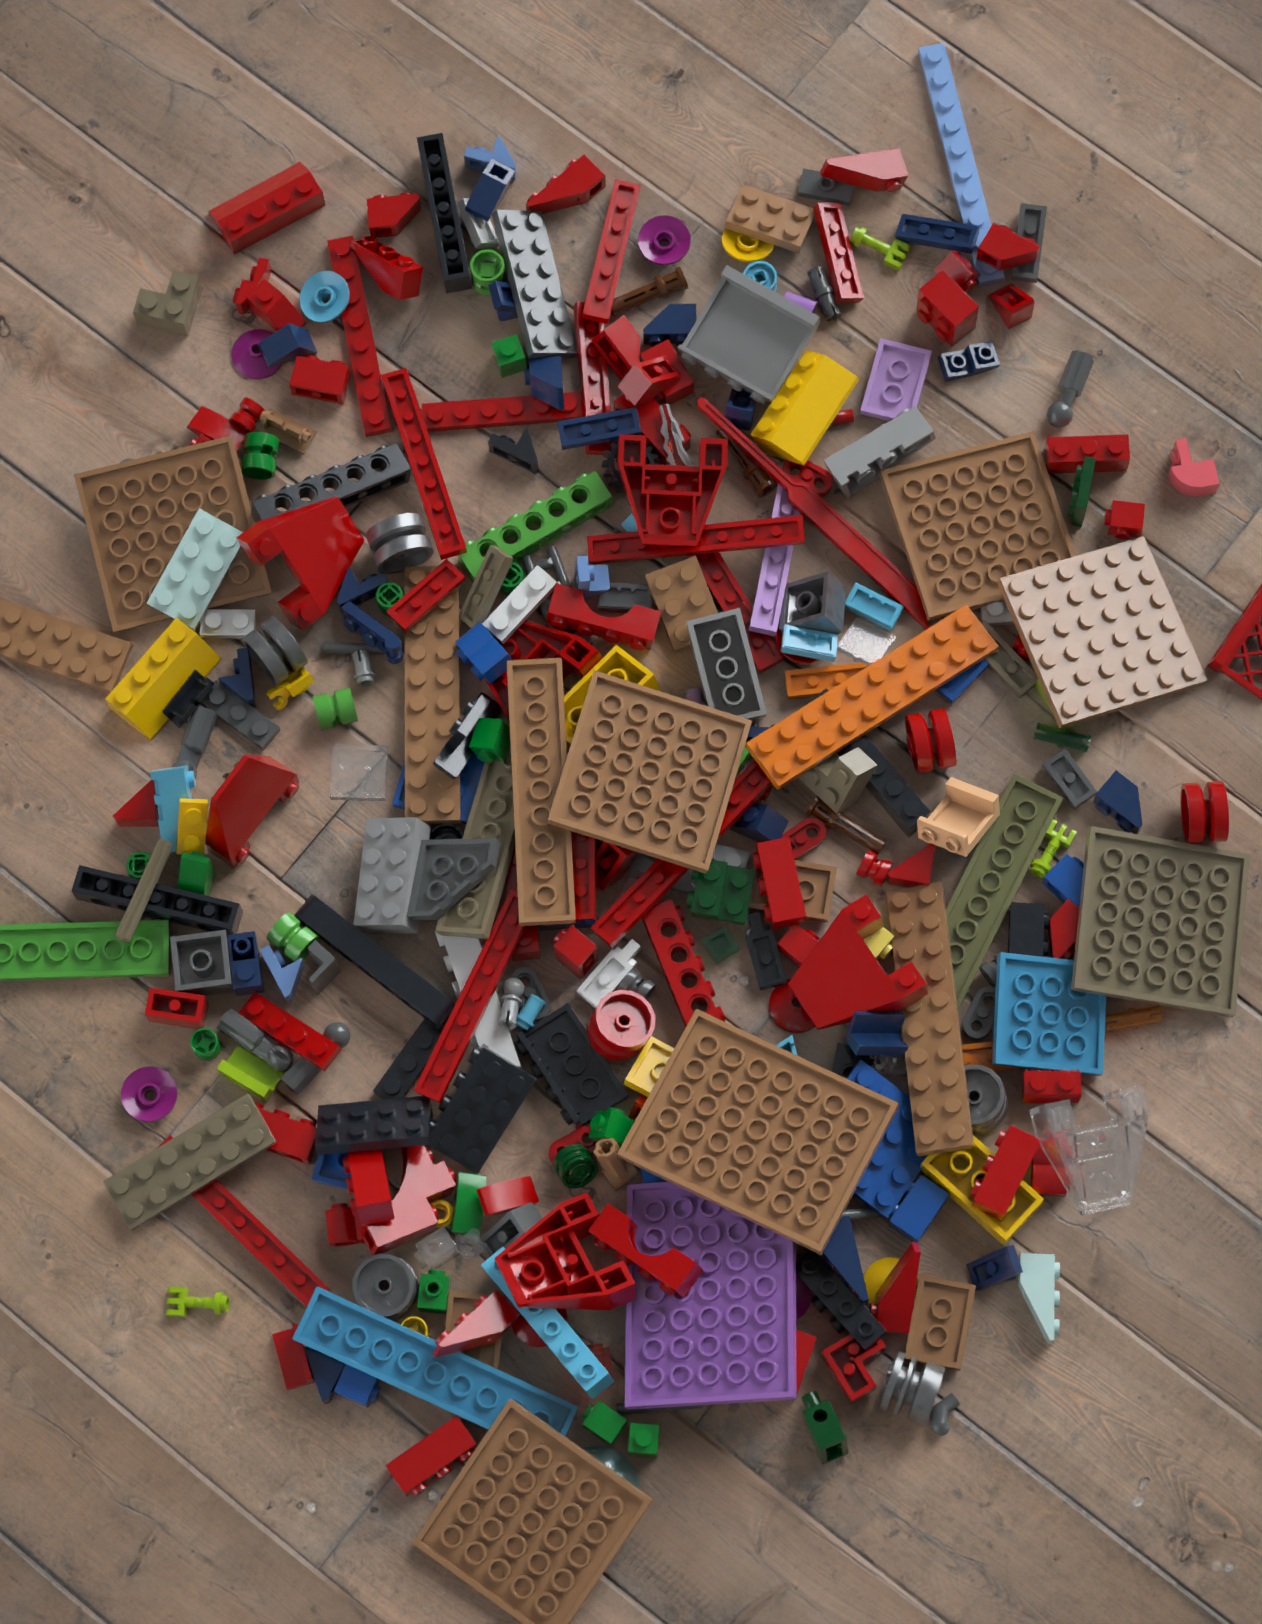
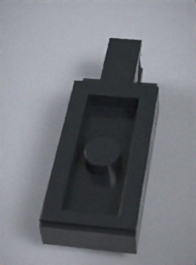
(764, 954)

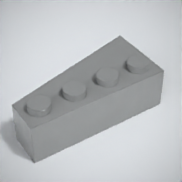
(881, 449)

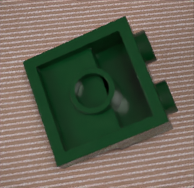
(722, 893)

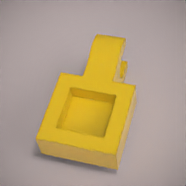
(295, 684)

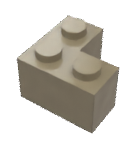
(172, 310)
(840, 779)

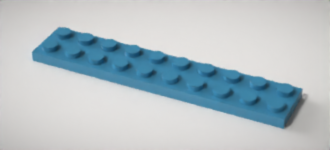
(407, 1362)

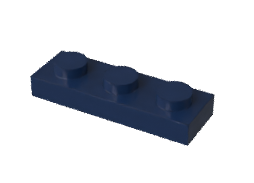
(937, 233)
(598, 428)

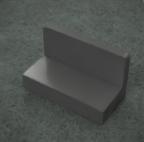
(327, 969)

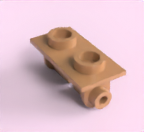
(287, 430)

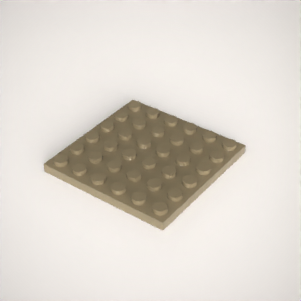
(1160, 922)

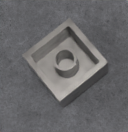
(202, 963)

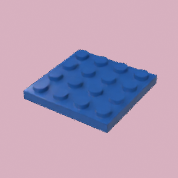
(895, 1159)

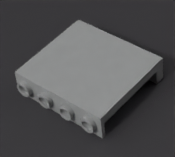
(749, 336)

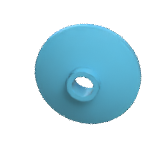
(316, 291)

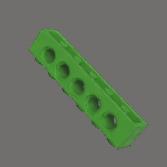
(551, 527)

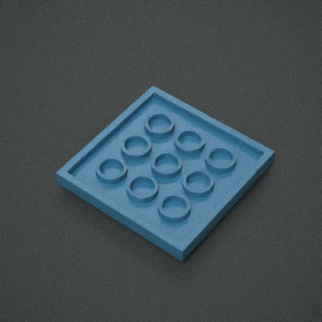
(1043, 1020)

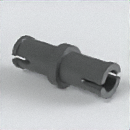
(824, 293)

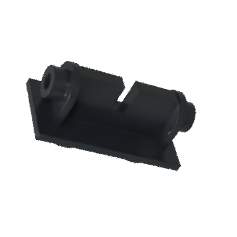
(187, 698)

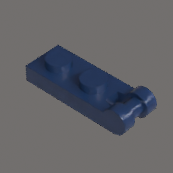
(372, 632)

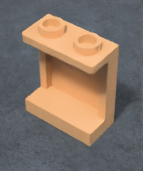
(960, 817)

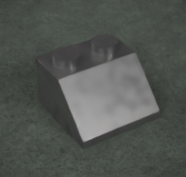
(814, 603)

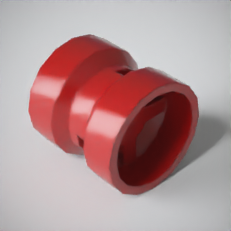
(247, 414)
(874, 868)

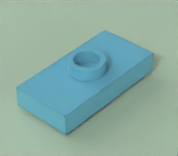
(873, 607)
(809, 643)

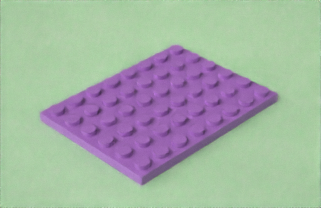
(734, 1326)

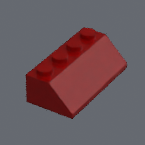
(268, 207)

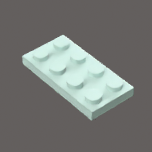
(196, 569)

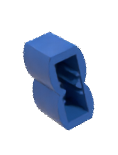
(483, 652)

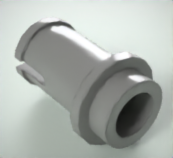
(364, 674)

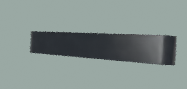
(375, 961)

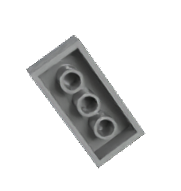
(726, 664)
(388, 874)

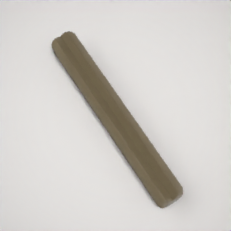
(144, 890)

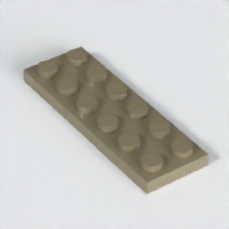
(190, 1161)

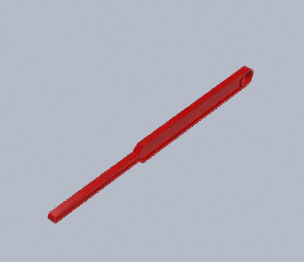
(829, 522)

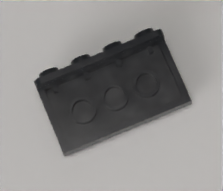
(570, 1066)
(479, 1108)
(373, 1125)

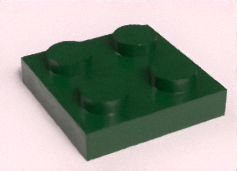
(1081, 491)

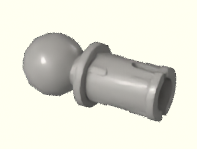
(513, 990)

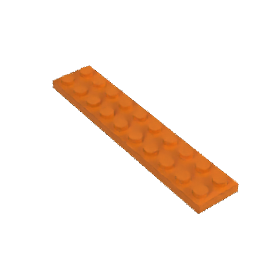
(871, 697)

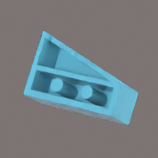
(171, 786)

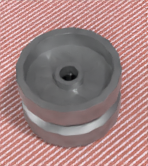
(399, 543)
(277, 648)
(991, 1098)
(402, 1288)

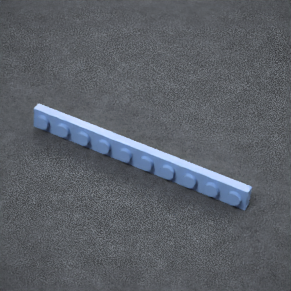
(957, 151)

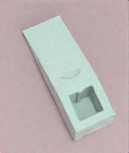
(1039, 1292)

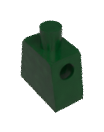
(827, 1435)

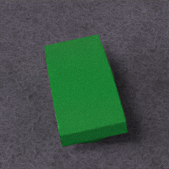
(467, 1206)

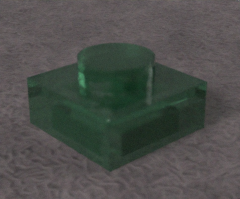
(720, 944)

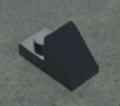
(520, 454)

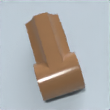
(615, 1170)

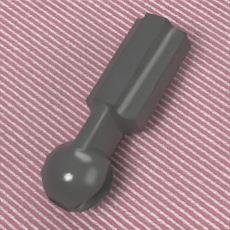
(1070, 386)
(196, 738)
(256, 1041)
(303, 1071)

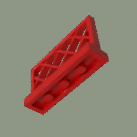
(1236, 640)

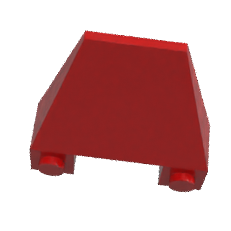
(670, 500)
(318, 548)
(540, 642)
(244, 803)
(846, 976)
(552, 1270)

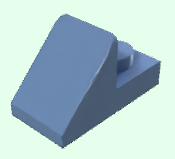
(479, 158)
(590, 578)
(287, 977)

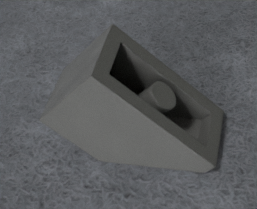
(510, 1227)

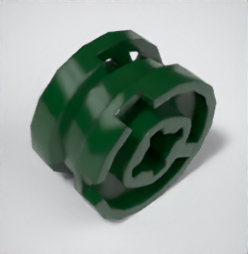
(574, 1165)

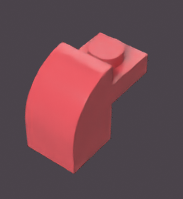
(1191, 478)

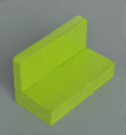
(250, 1073)

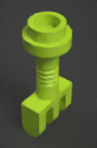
(892, 252)
(1041, 866)
(219, 1303)

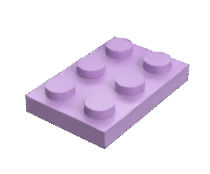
(895, 379)

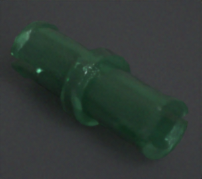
(1062, 737)

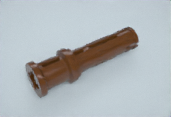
(658, 288)
(759, 478)
(875, 843)

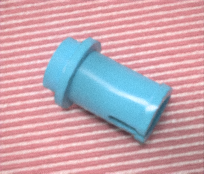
(529, 1012)

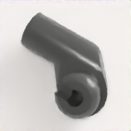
(940, 1412)

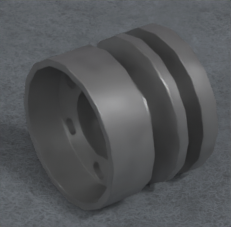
(911, 1388)

